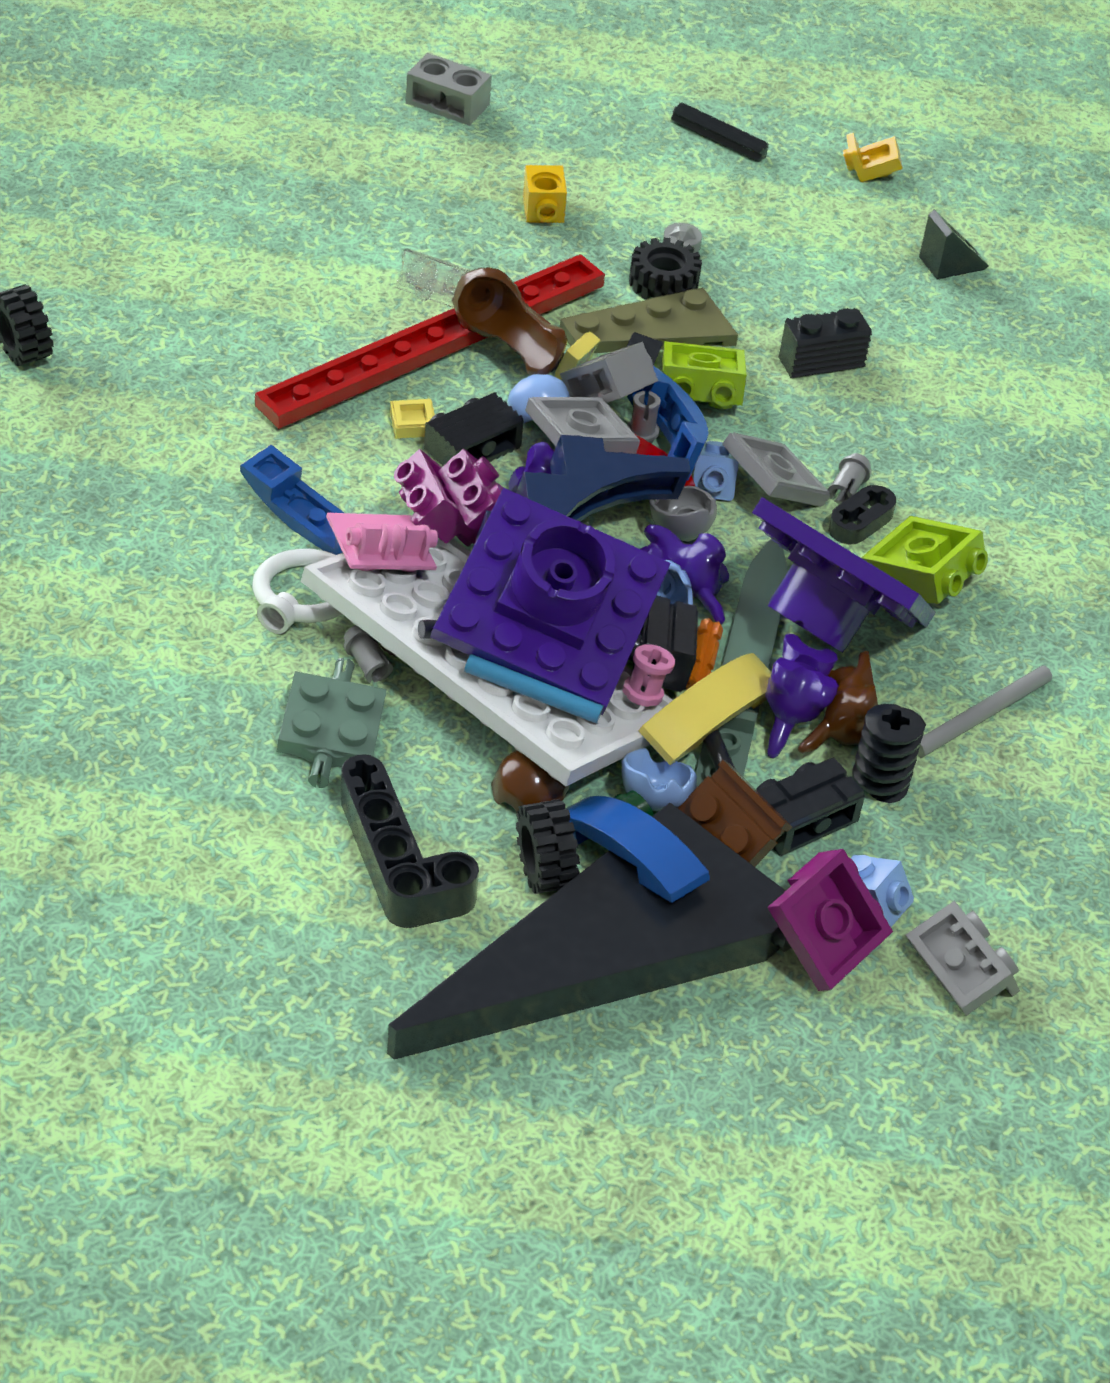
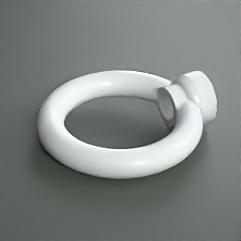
(280, 611)

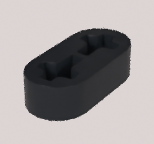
(868, 519)

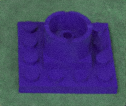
(830, 586)
(551, 598)

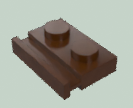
(735, 814)

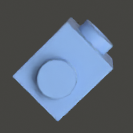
(716, 471)
(887, 884)

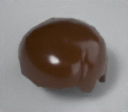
(524, 782)

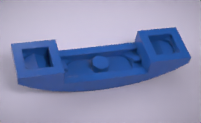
(677, 418)
(299, 506)
(660, 856)

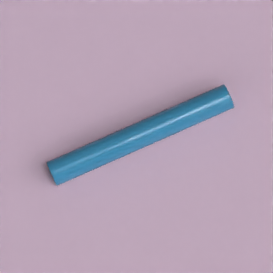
(533, 688)

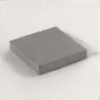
(582, 417)
(776, 469)

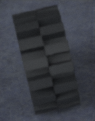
(664, 268)
(24, 326)
(547, 845)

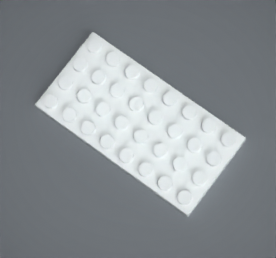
(389, 610)

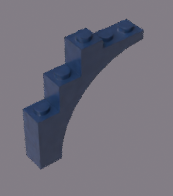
(591, 480)

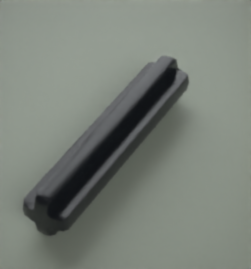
(720, 132)

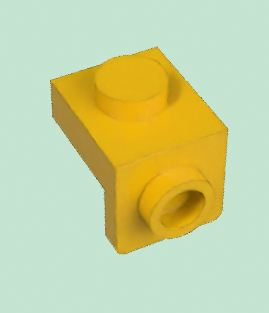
(874, 159)

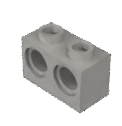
(448, 89)
(611, 374)

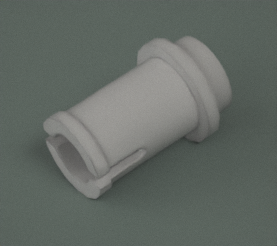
(645, 416)
(852, 473)
(367, 654)

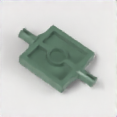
(330, 720)

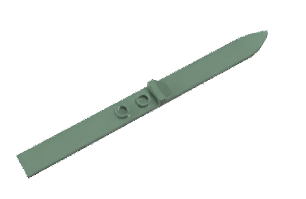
(751, 632)

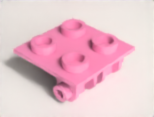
(383, 541)

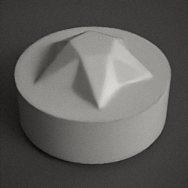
(684, 232)

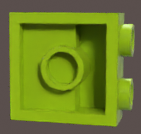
(707, 372)
(930, 556)

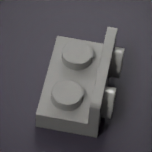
(962, 959)

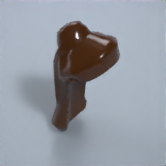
(493, 307)

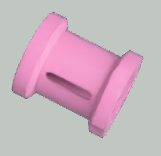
(643, 658)

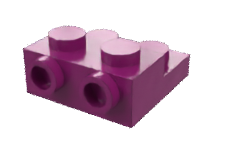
(471, 486)
(430, 499)
(830, 918)

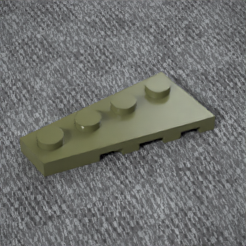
(677, 318)

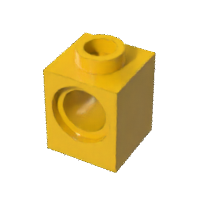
(544, 194)

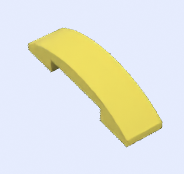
(707, 706)

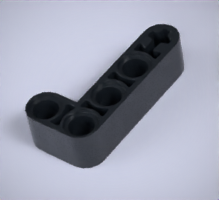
(408, 886)

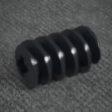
(888, 751)

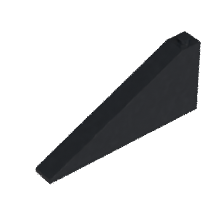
(602, 944)

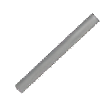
(984, 710)

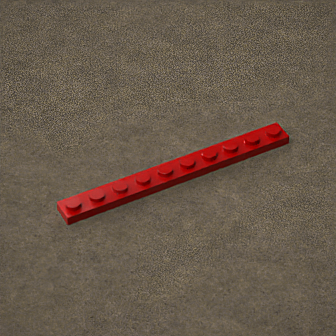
(413, 347)

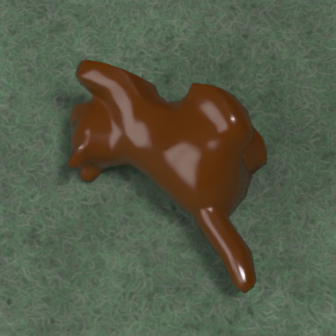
(849, 707)

